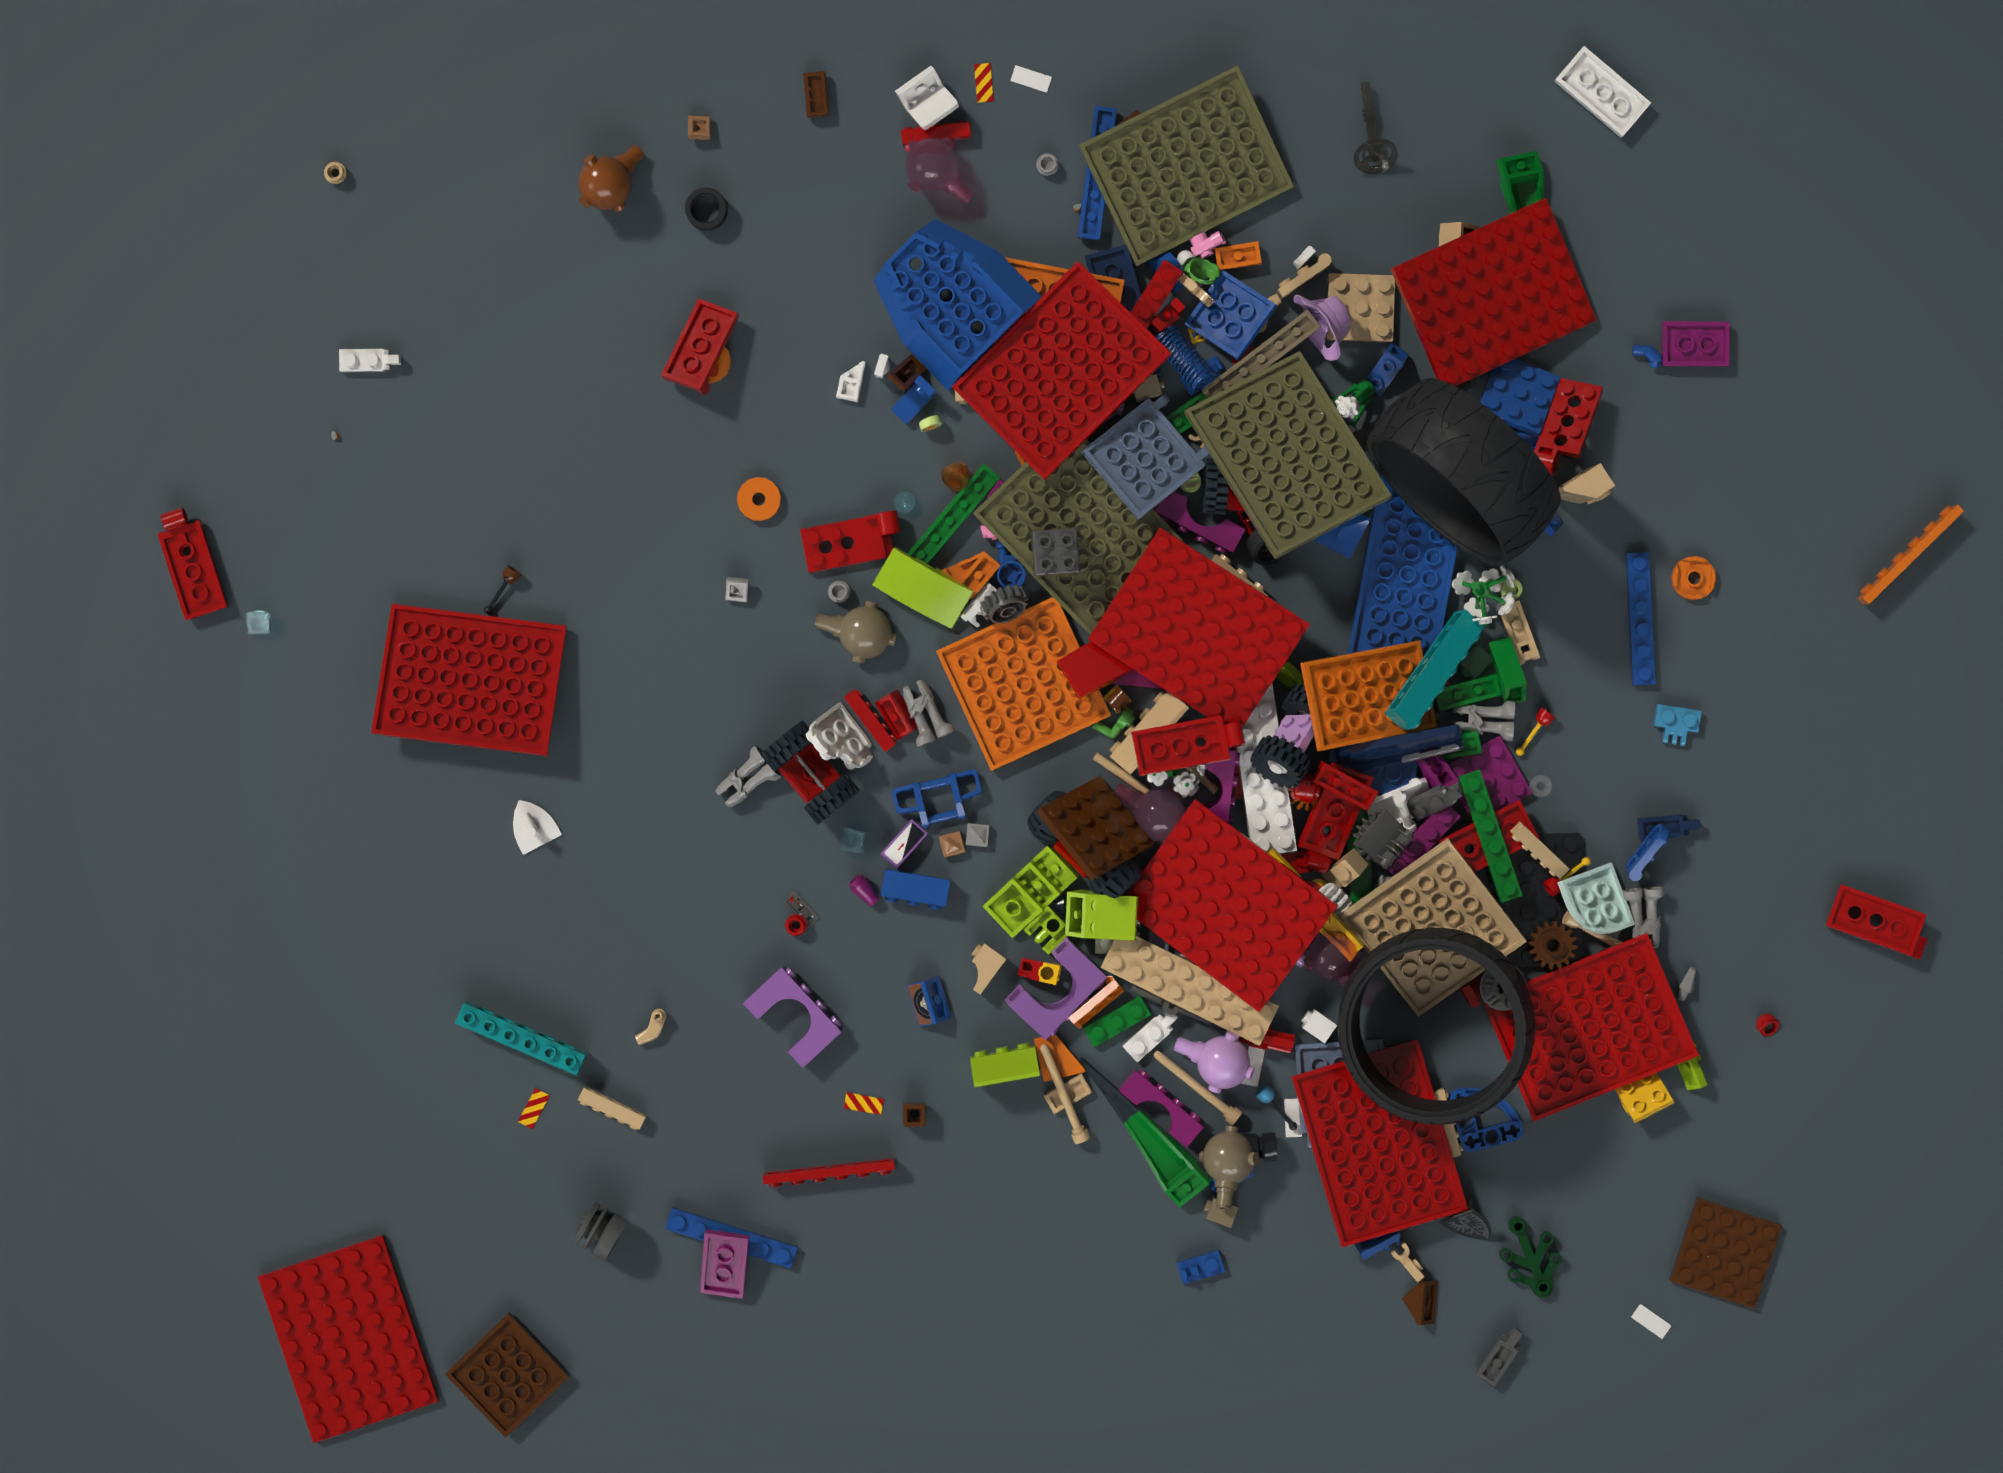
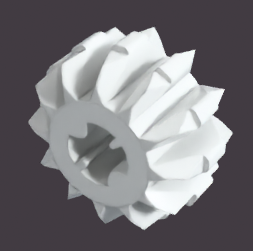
(1338, 896)

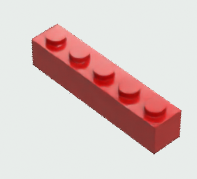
(952, 131)
(870, 720)

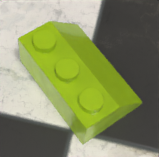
(1004, 1064)

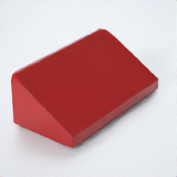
(896, 714)

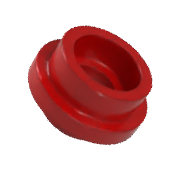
(791, 929)

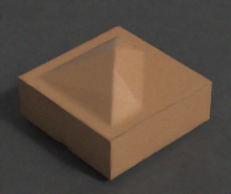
(699, 127)
(951, 844)

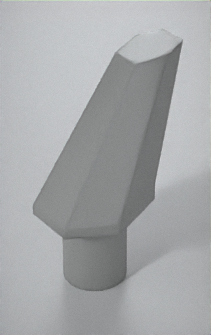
(1687, 984)

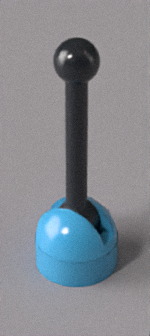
(1266, 1095)

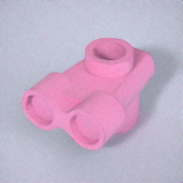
(1203, 245)

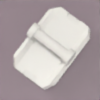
(1396, 802)

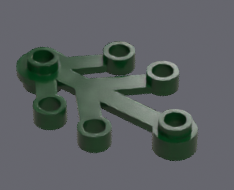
(1532, 1260)

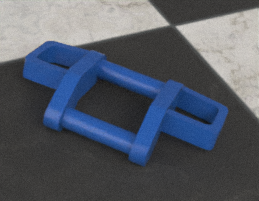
(919, 787)

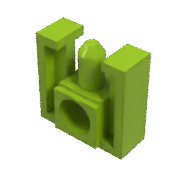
(1042, 919)

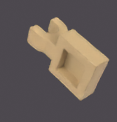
(1412, 1266)

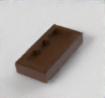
(816, 94)

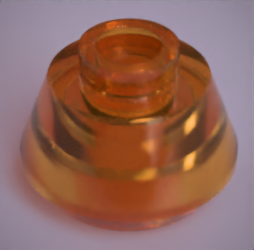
(955, 476)

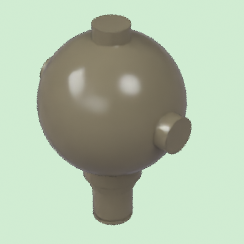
(862, 631)
(1228, 1160)

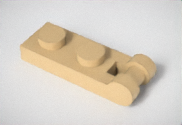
(1304, 275)
(1520, 633)

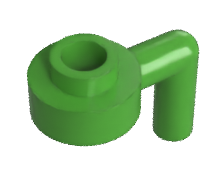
(1124, 719)

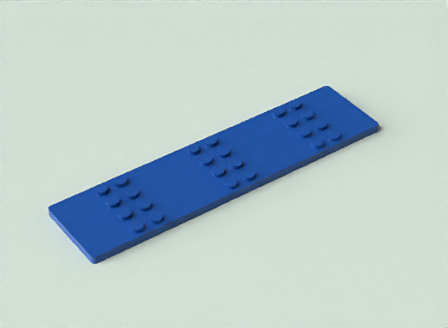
(1400, 598)

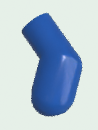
(1650, 353)

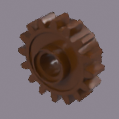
(1562, 951)

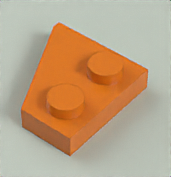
(974, 571)
(1064, 1059)

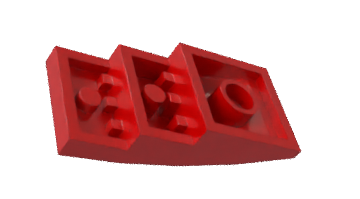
(1091, 669)

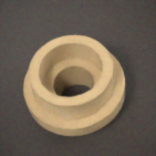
(335, 166)

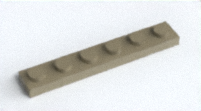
(1266, 353)

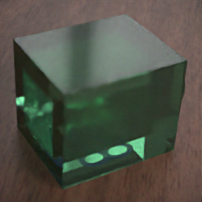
(1475, 662)

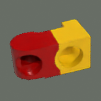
(1040, 970)

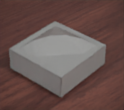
(737, 589)
(977, 835)

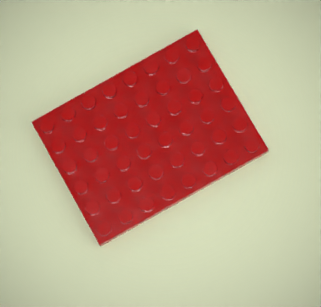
(1493, 294)
(1061, 370)
(1198, 630)
(469, 680)
(1229, 905)
(1597, 1027)
(1373, 1164)
(348, 1338)

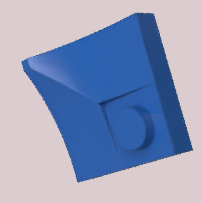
(1345, 537)

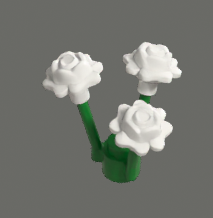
(1348, 405)

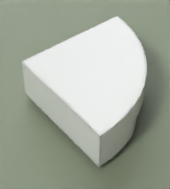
(1304, 257)

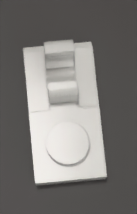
(973, 607)

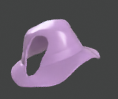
(1329, 314)

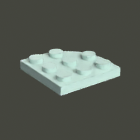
(1597, 900)

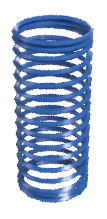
(1172, 339)

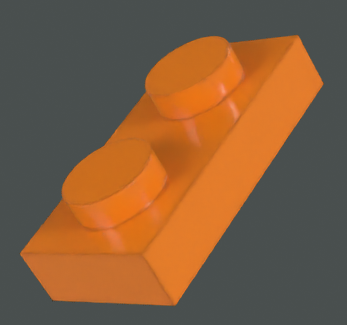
(1238, 256)

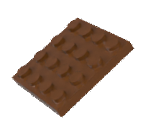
(1095, 827)
(1725, 1252)
(507, 1374)

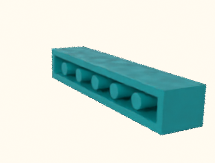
(1434, 670)

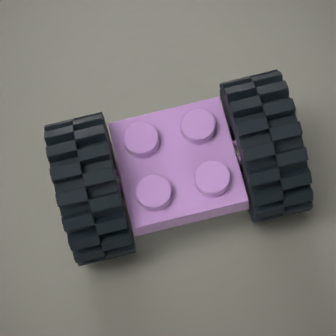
(1283, 755)

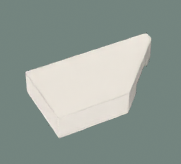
(851, 382)

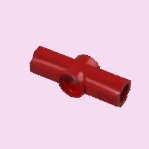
(1273, 1040)

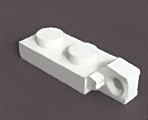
(366, 360)
(1149, 1036)

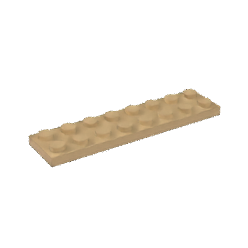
(1187, 987)

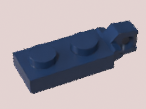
(1677, 825)

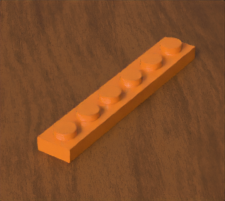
(1903, 560)

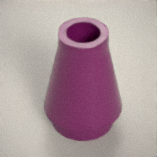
(863, 889)

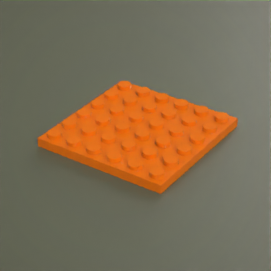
(1016, 688)

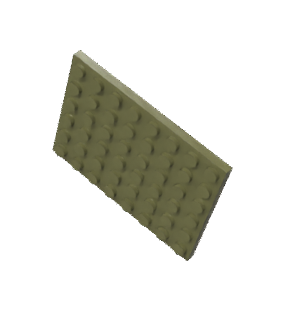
(1186, 165)
(1287, 454)
(1077, 498)

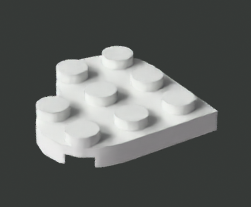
(838, 735)

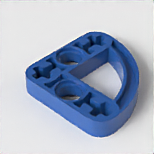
(1472, 1130)

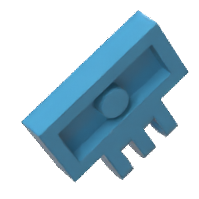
(1676, 722)

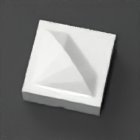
(882, 366)

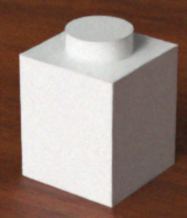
(1318, 1025)

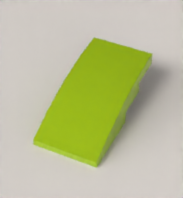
(923, 587)
(1030, 890)

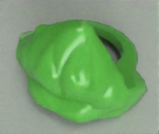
(1201, 269)

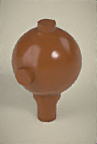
(607, 180)

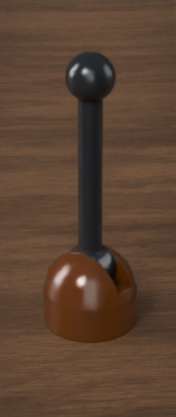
(510, 576)

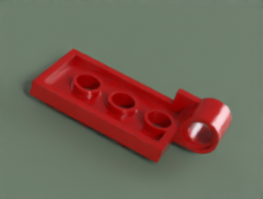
(1560, 411)

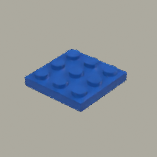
(1233, 317)
(1520, 394)

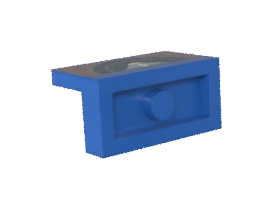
(929, 1001)

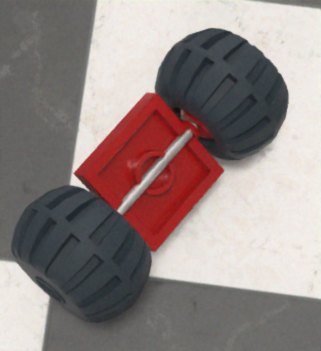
(1113, 883)

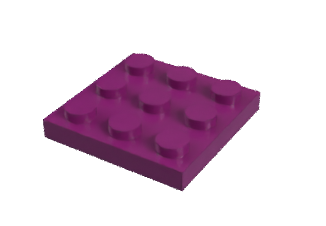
(1498, 771)

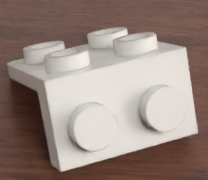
(926, 98)

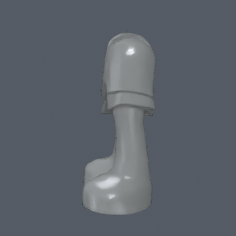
(916, 708)
(1506, 711)
(737, 778)
(1652, 922)

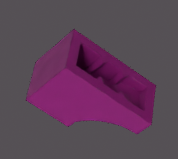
(1436, 771)

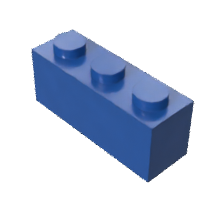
(915, 888)

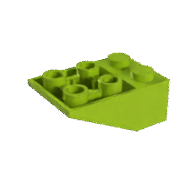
(1101, 916)

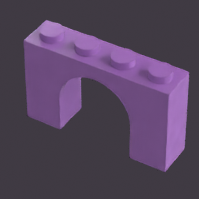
(785, 986)
(1047, 1017)

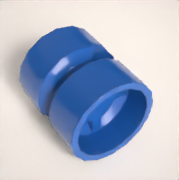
(1011, 574)

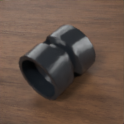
(1264, 1145)

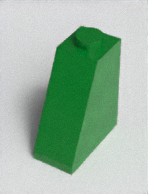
(1508, 670)

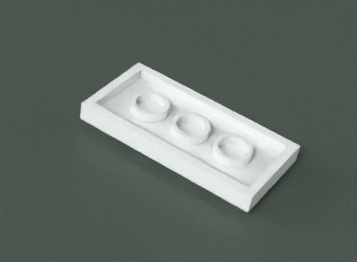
(1602, 92)

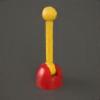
(1543, 719)
(1551, 884)

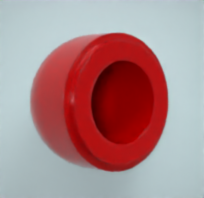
(1764, 1020)

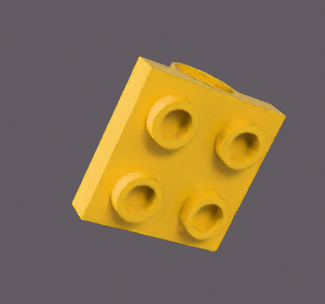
(1644, 1097)

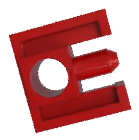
(1167, 316)

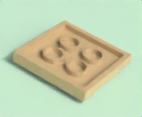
(1369, 304)

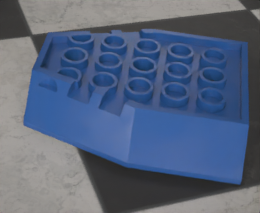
(982, 289)

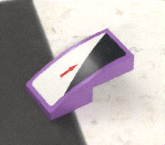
(904, 843)

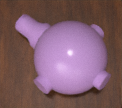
(1220, 1061)

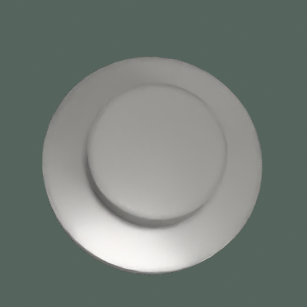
(1047, 164)
(839, 591)

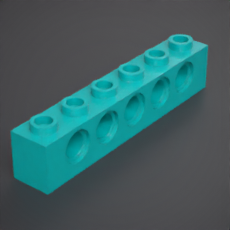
(521, 1037)

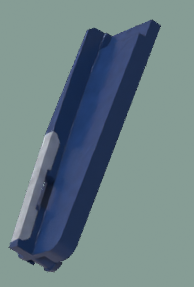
(1400, 748)

